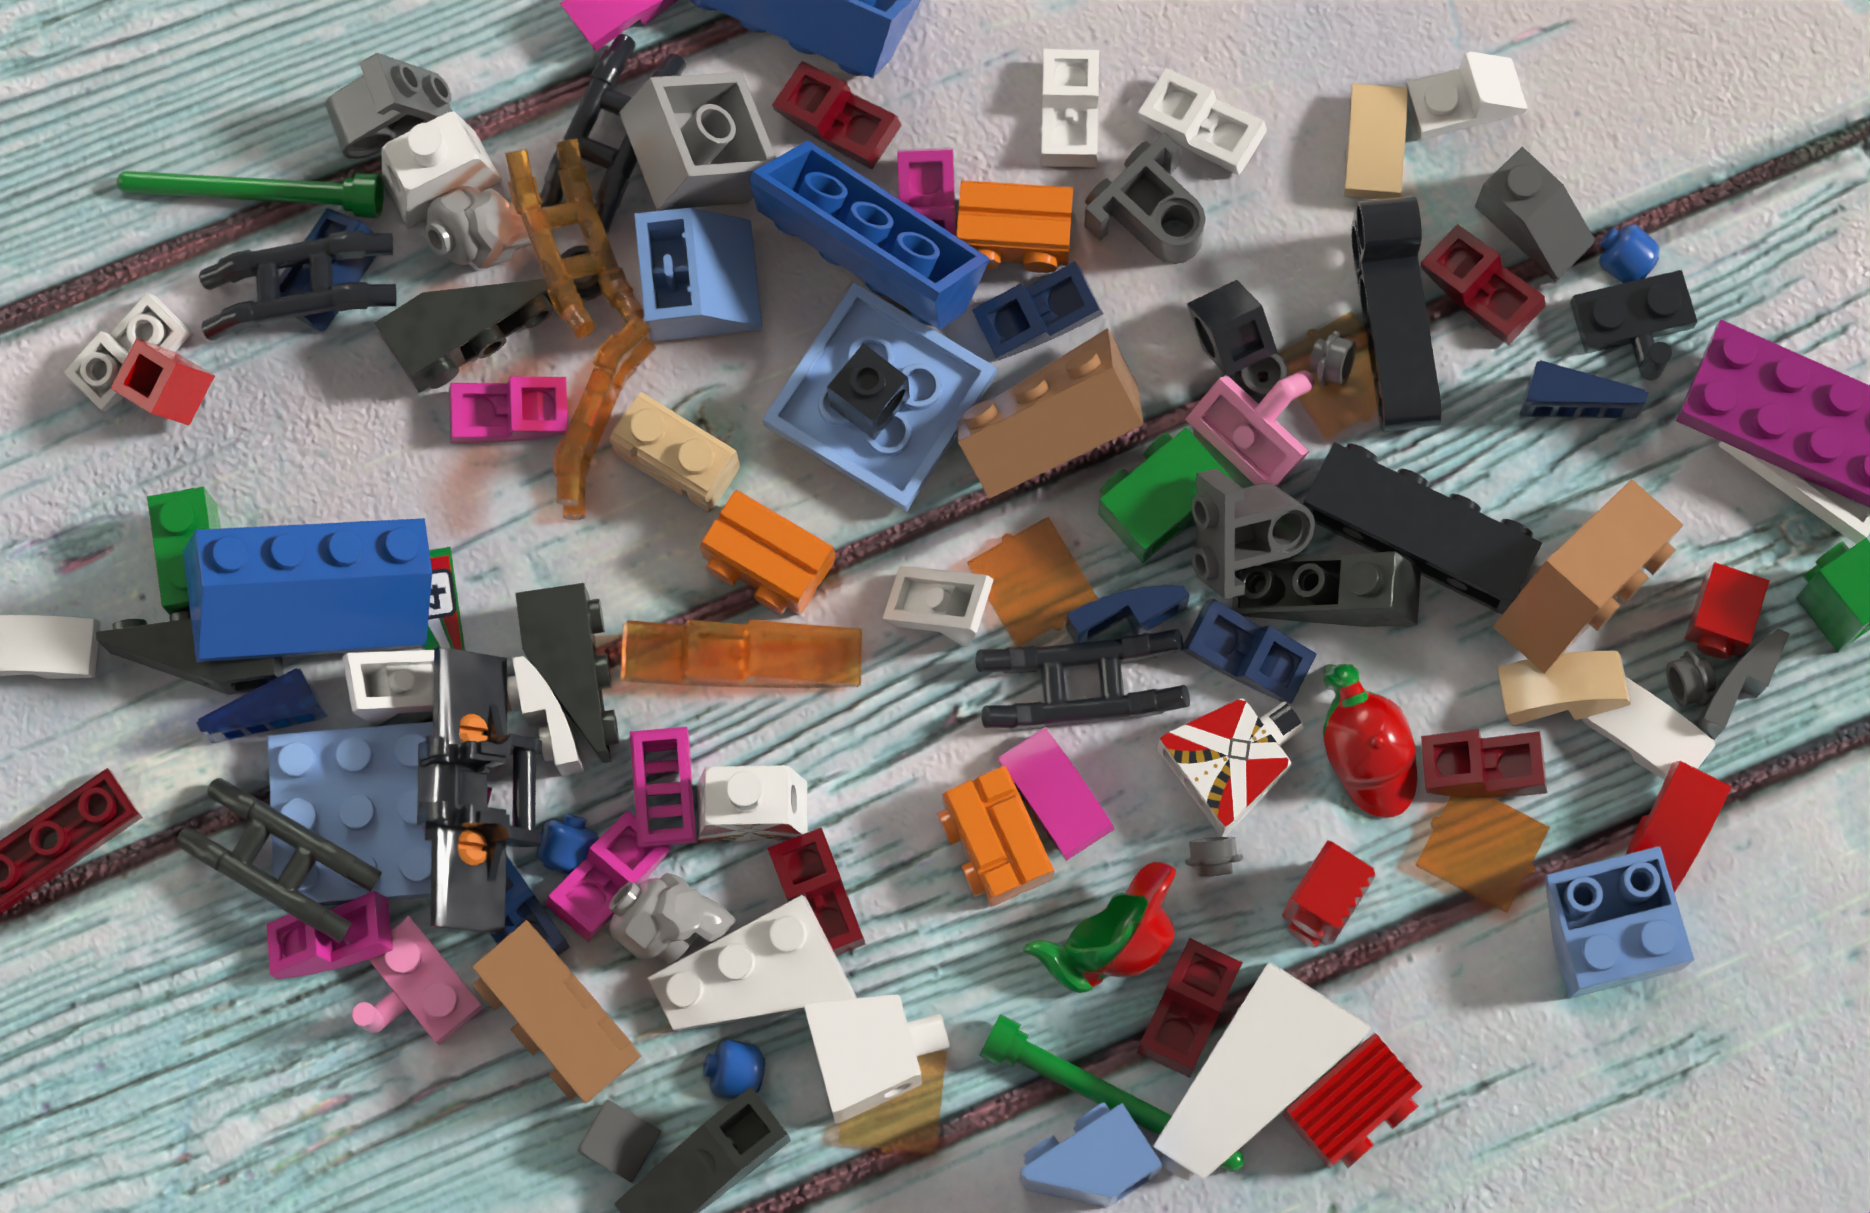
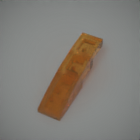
(741, 655)

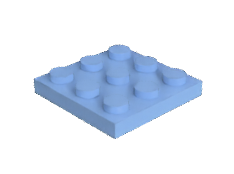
(942, 387)
(361, 796)

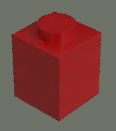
(162, 382)
(1726, 611)

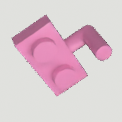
(1249, 430)
(419, 983)

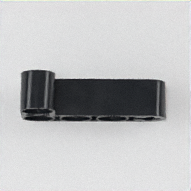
(1394, 313)

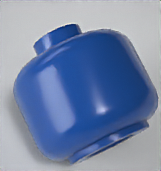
(1628, 253)
(565, 843)
(734, 1068)

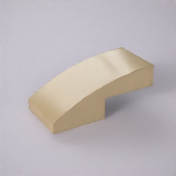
(1375, 141)
(1577, 682)

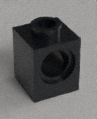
(1232, 327)
(868, 391)

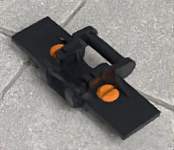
(453, 791)

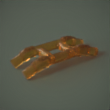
(578, 209)
(614, 365)

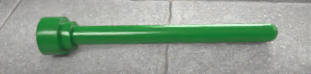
(359, 194)
(1010, 1045)

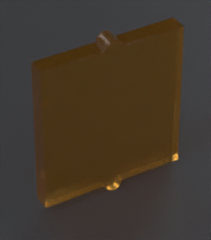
(1336, 405)
(1033, 581)
(1483, 848)
(905, 1121)

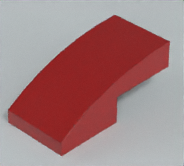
(1681, 818)

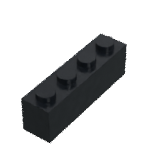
(1432, 531)

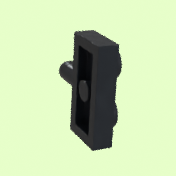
(1635, 316)

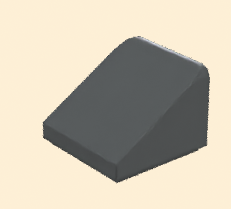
(619, 1141)

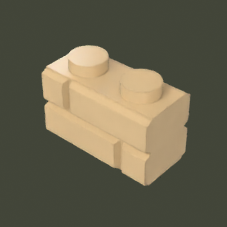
(675, 452)

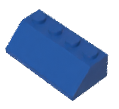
(849, 32)
(869, 233)
(308, 589)

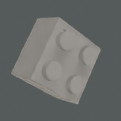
(697, 139)

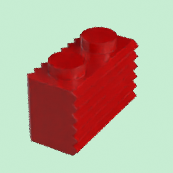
(1327, 895)
(1353, 1102)

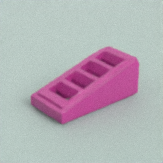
(655, 741)

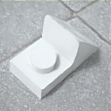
(1465, 97)
(938, 602)
(389, 683)

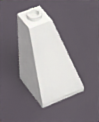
(1260, 1065)

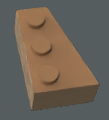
(1051, 416)
(1588, 574)
(554, 1013)

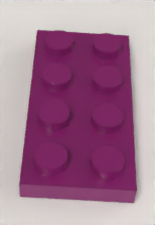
(1783, 410)

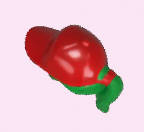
(1369, 745)
(1118, 940)

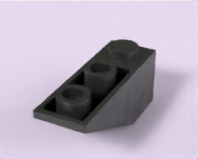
(452, 326)
(1333, 590)
(561, 644)
(172, 651)
(709, 1160)

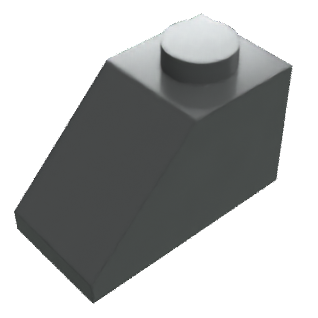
(1536, 214)

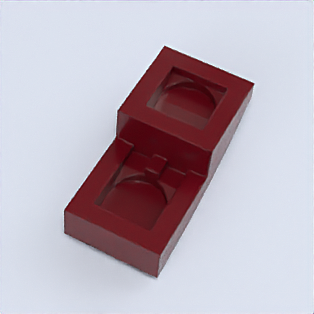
(835, 115)
(1481, 285)
(1484, 767)
(809, 870)
(1189, 1007)

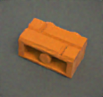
(1017, 223)
(766, 554)
(996, 837)

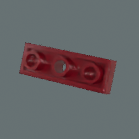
(83, 824)

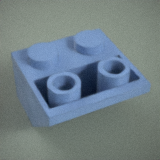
(697, 273)
(1616, 922)
(1095, 1164)

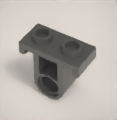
(385, 104)
(1146, 199)
(1243, 529)

